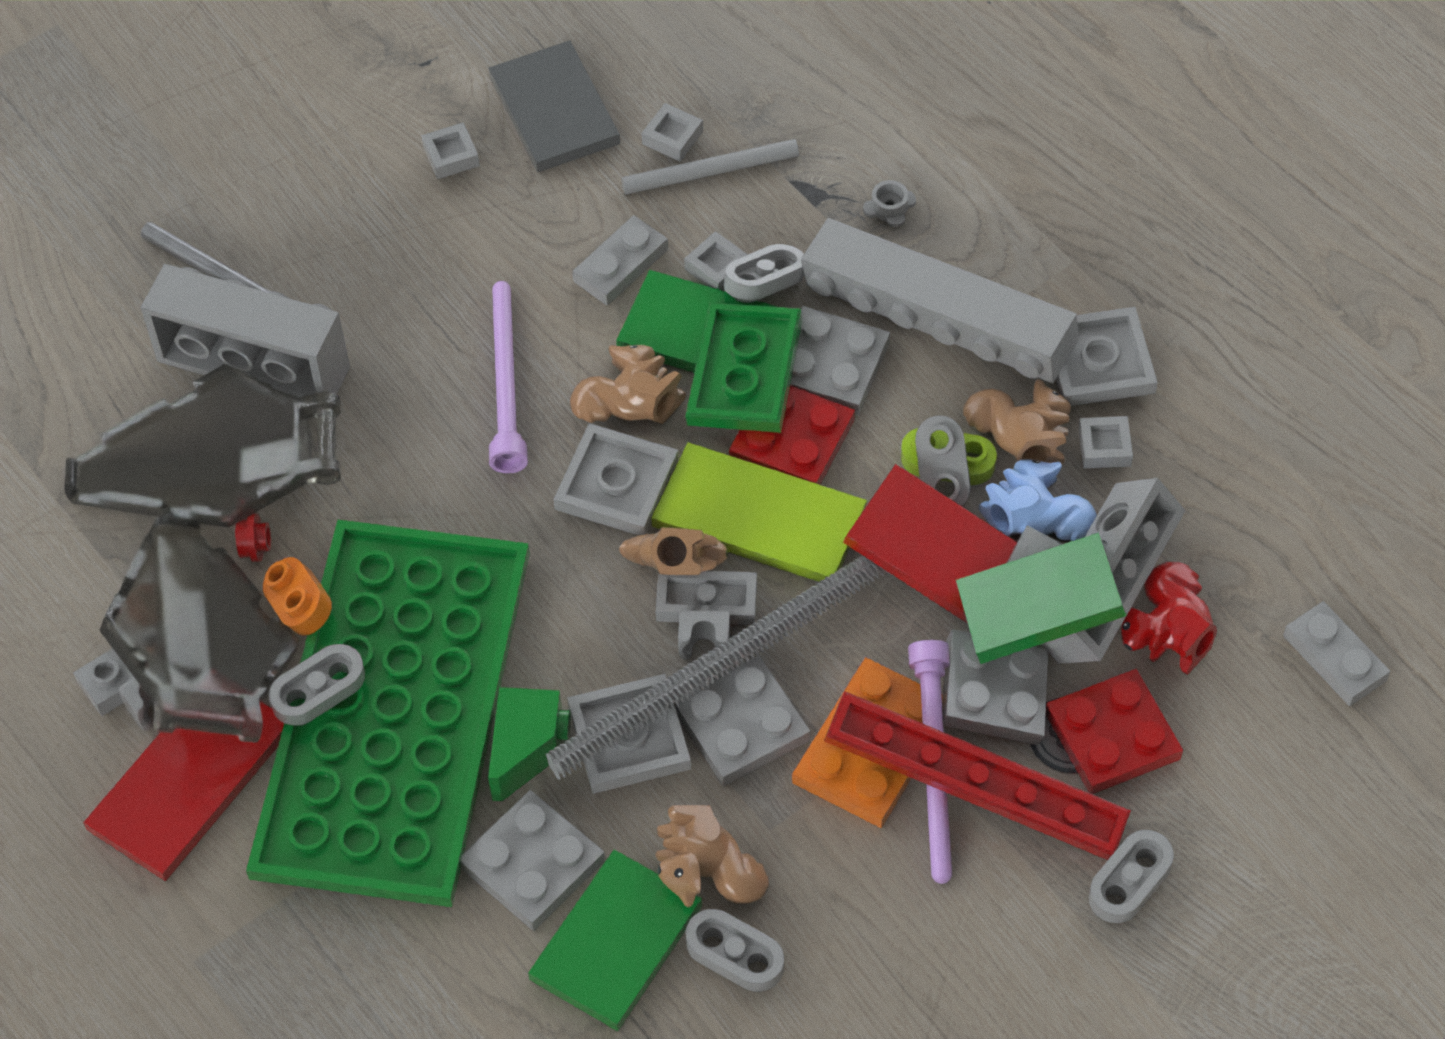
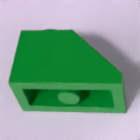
(524, 731)

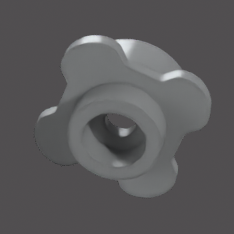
(889, 193)

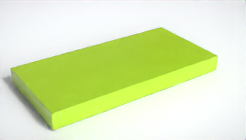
(759, 512)

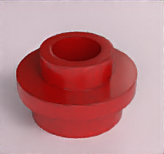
(252, 538)

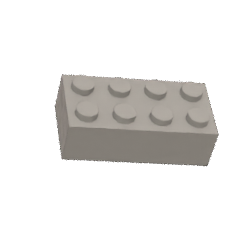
(215, 322)

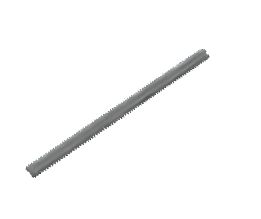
(712, 665)

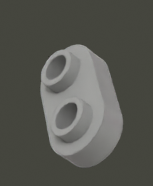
(763, 272)
(946, 462)
(314, 684)
(1128, 879)
(738, 949)

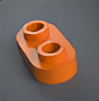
(297, 596)

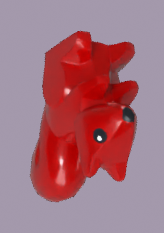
(1177, 622)

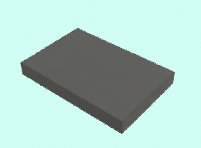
(554, 106)

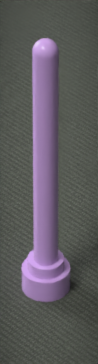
(508, 448)
(929, 661)

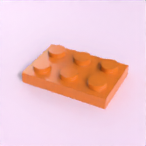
(847, 778)

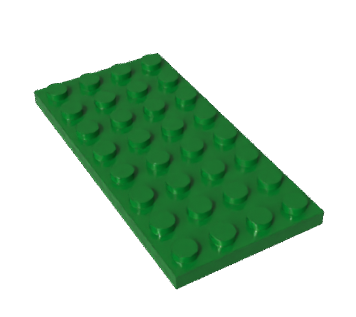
(390, 777)

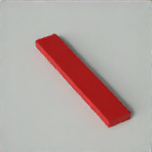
(977, 776)

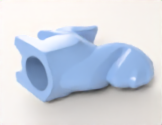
(1027, 501)

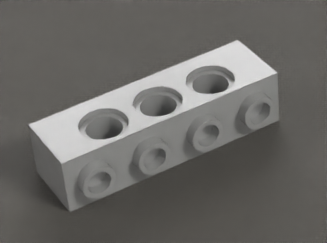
(1134, 532)

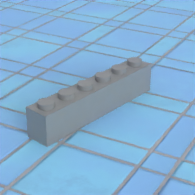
(940, 300)

